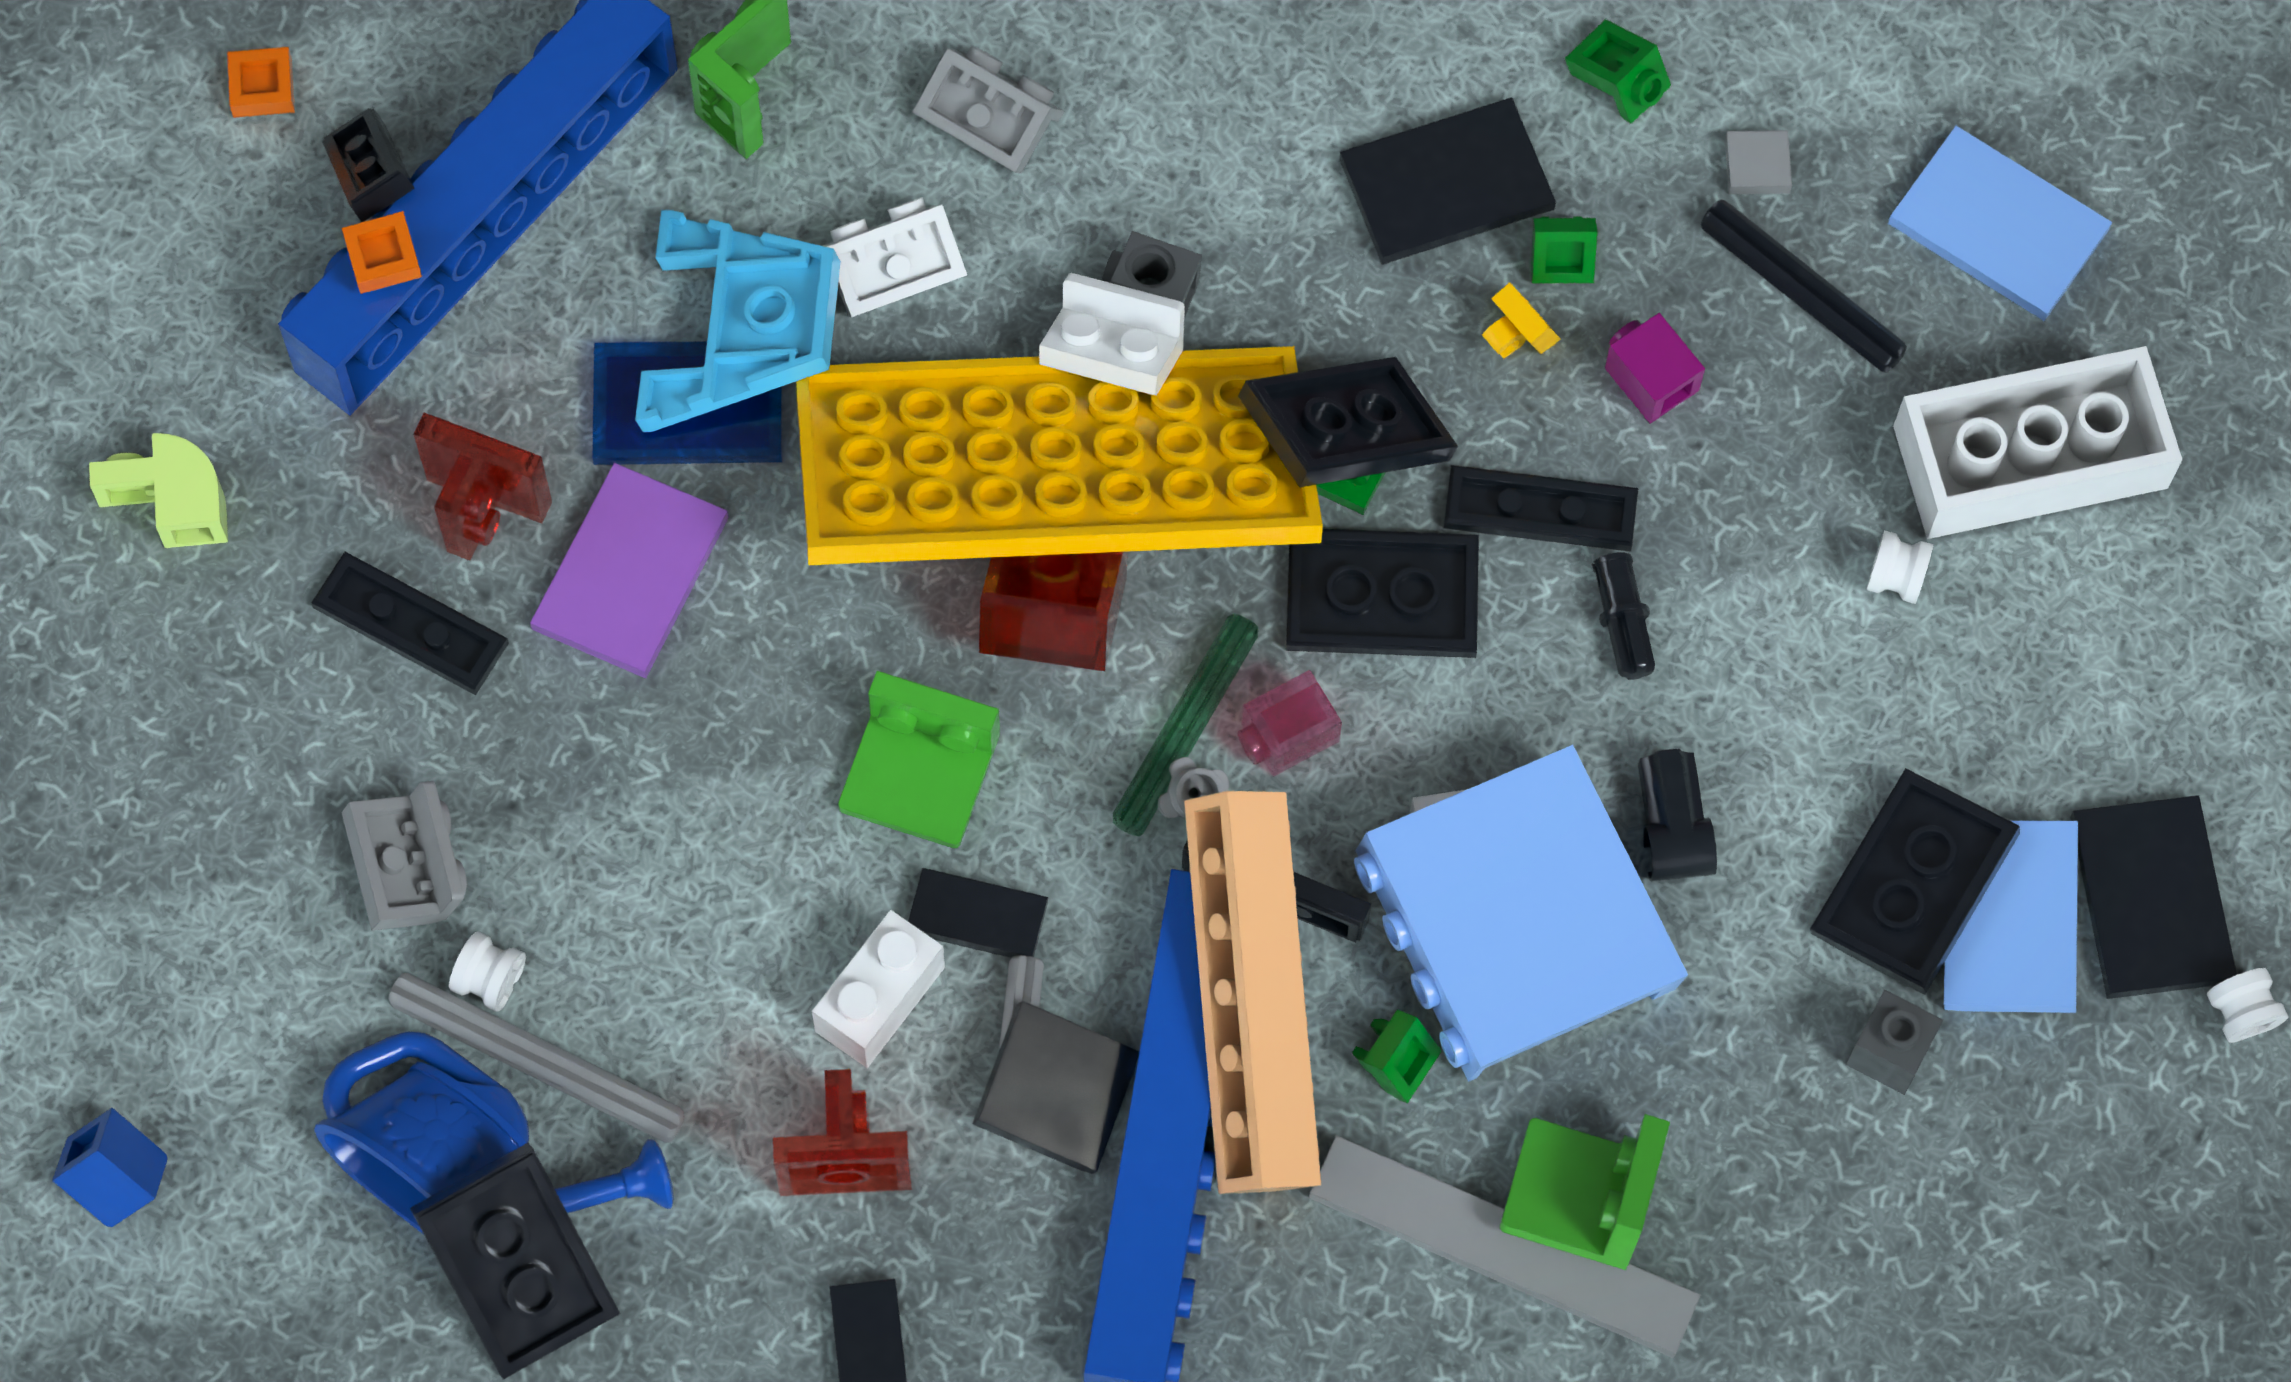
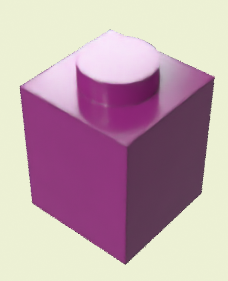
(1653, 366)

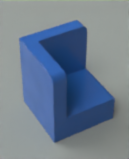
(110, 1168)

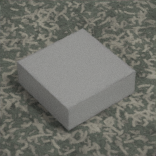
(1758, 162)

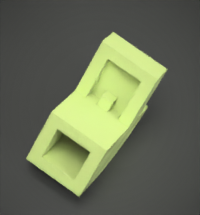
(179, 481)

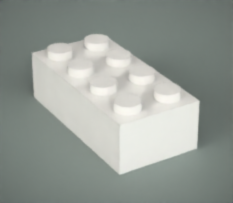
(2037, 442)

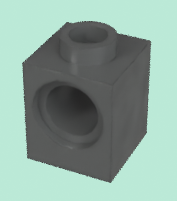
(1152, 258)
(1894, 1042)

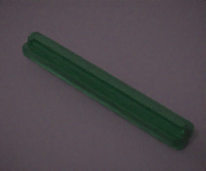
(1185, 723)

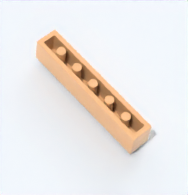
(1252, 992)

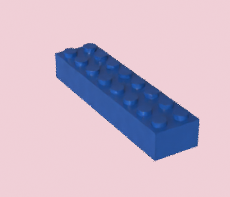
(484, 193)

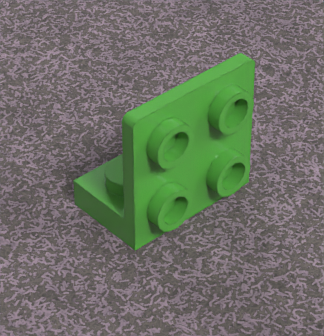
(725, 66)
(920, 760)
(1584, 1189)

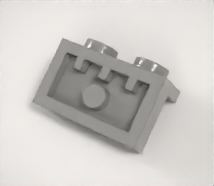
(987, 108)

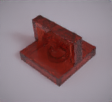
(475, 480)
(849, 1155)

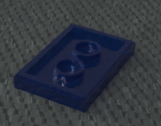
(732, 434)

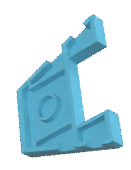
(765, 323)

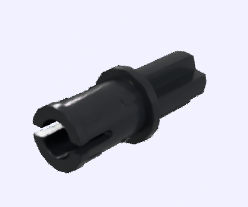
(1624, 615)

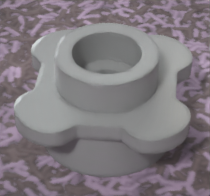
(1184, 777)

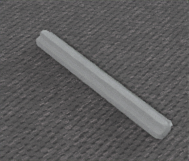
(536, 1057)

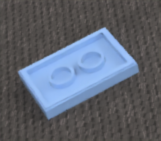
(2000, 223)
(2023, 933)

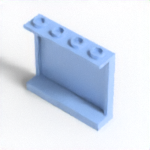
(1517, 911)

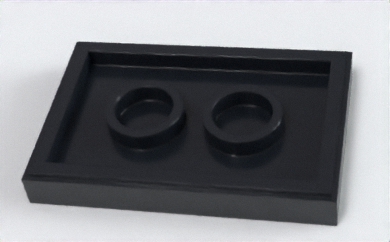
(1447, 180)
(1347, 421)
(1384, 594)
(1915, 881)
(2153, 897)
(515, 1260)

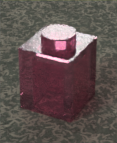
(1289, 724)

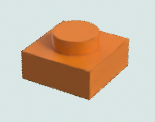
(260, 82)
(381, 252)

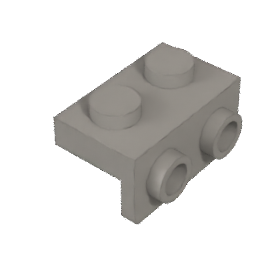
(405, 858)

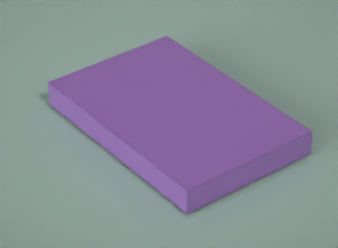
(629, 570)

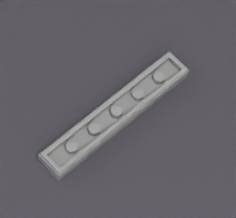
(1470, 1234)

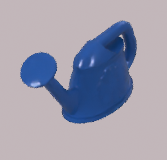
(444, 1126)

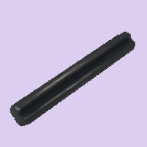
(1803, 286)

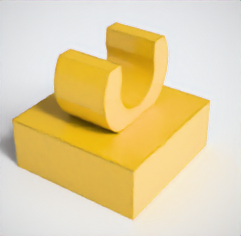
(1518, 325)

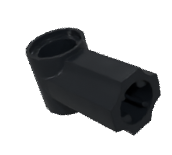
(1676, 827)

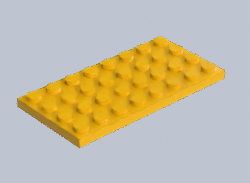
(1041, 461)

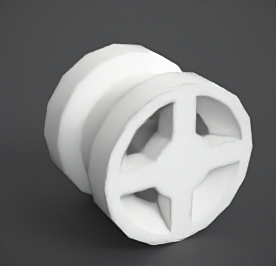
(1899, 567)
(487, 971)
(2247, 1005)

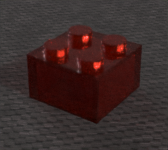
(1053, 607)

